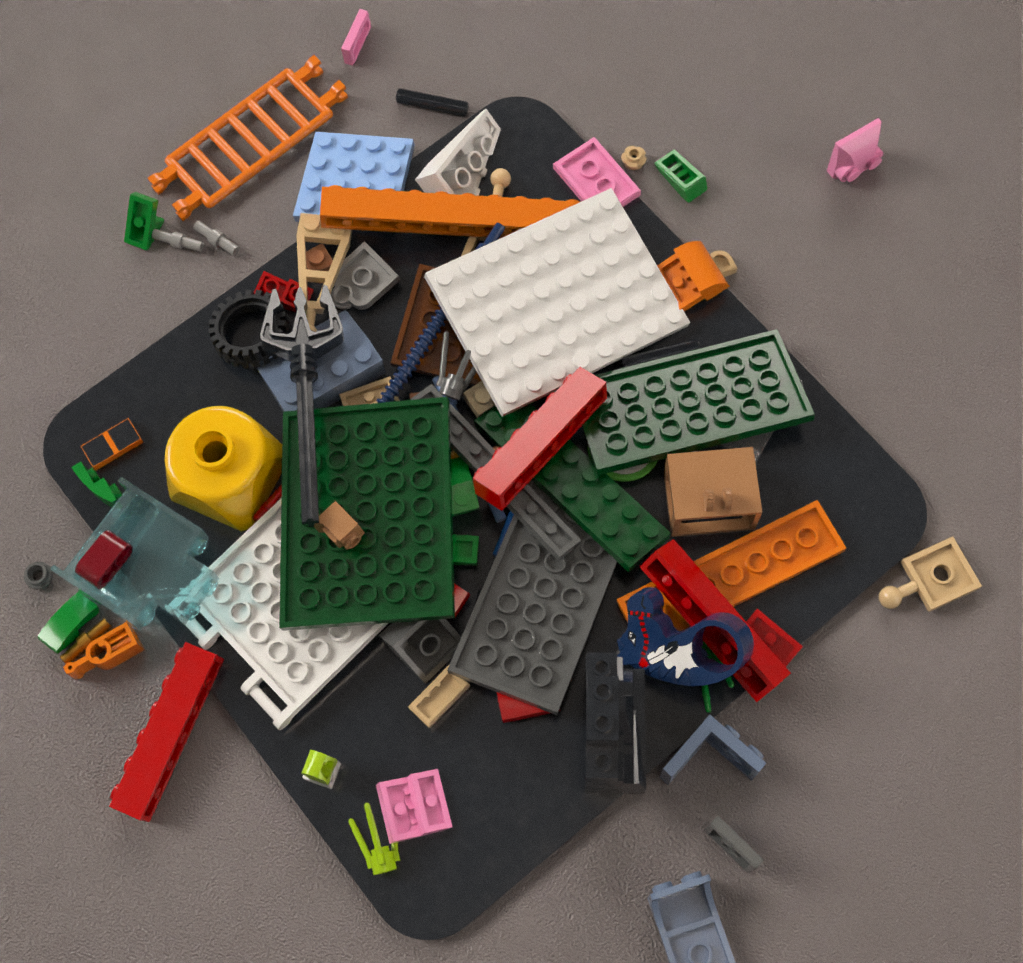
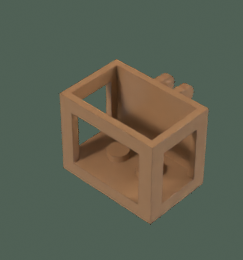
(712, 487)

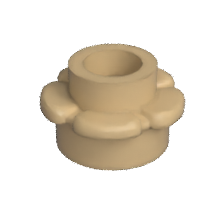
(633, 163)

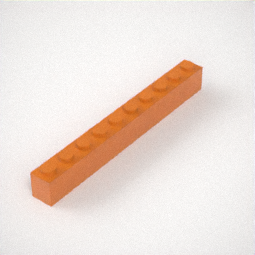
(431, 212)

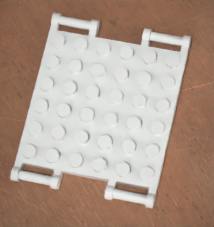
(247, 616)

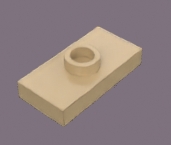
(438, 697)

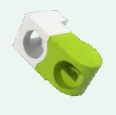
(321, 769)

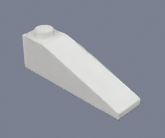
(463, 161)

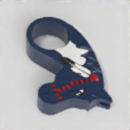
(677, 655)

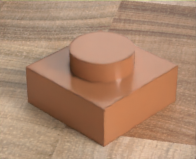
(318, 258)

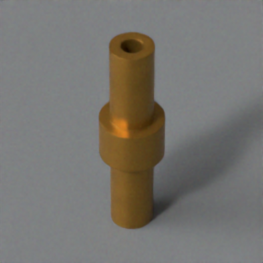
(84, 639)

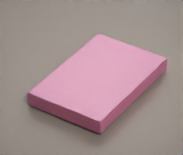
(592, 171)

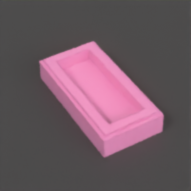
(356, 37)

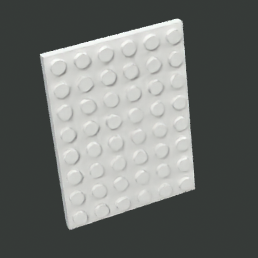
(556, 300)

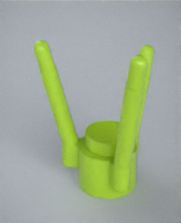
(382, 858)

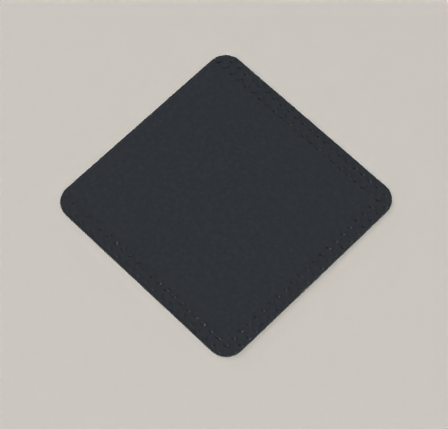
(522, 782)

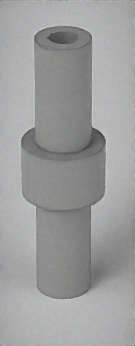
(216, 238)
(178, 240)

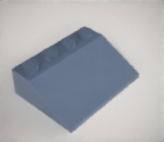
(339, 371)

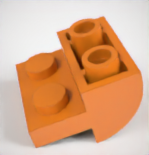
(692, 274)

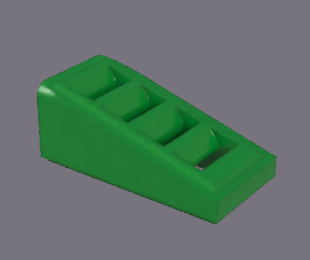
(687, 189)

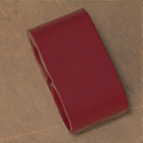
(103, 559)

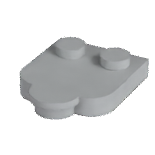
(362, 279)

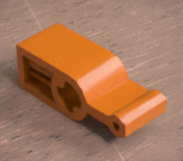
(120, 645)

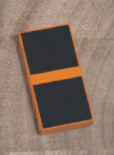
(112, 444)

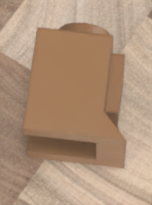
(339, 527)

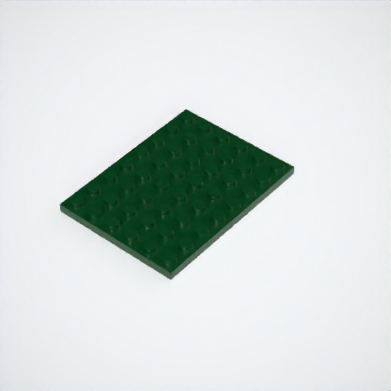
(394, 479)

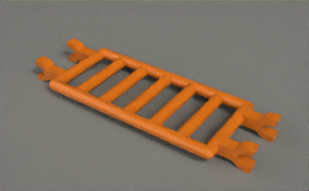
(198, 196)

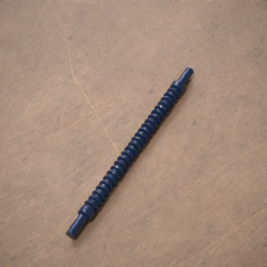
(426, 339)

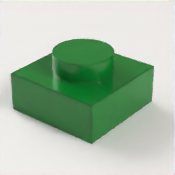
(465, 550)

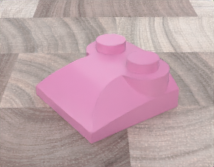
(856, 153)

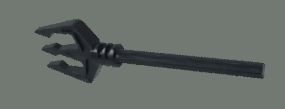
(302, 350)

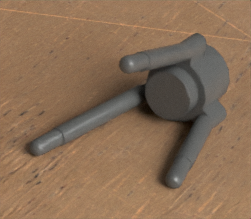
(453, 385)

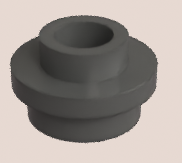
(31, 572)

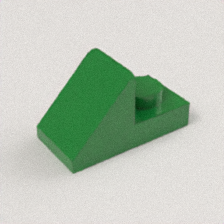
(141, 220)

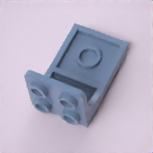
(689, 921)

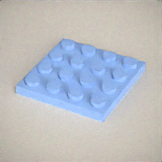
(352, 163)

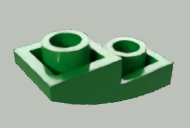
(99, 487)
(64, 624)

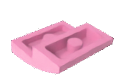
(413, 806)

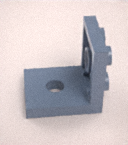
(723, 740)

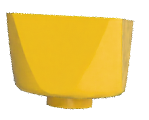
(222, 465)

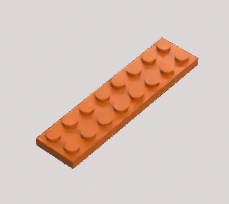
(763, 558)

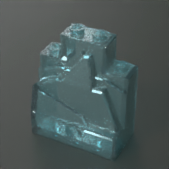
(159, 568)

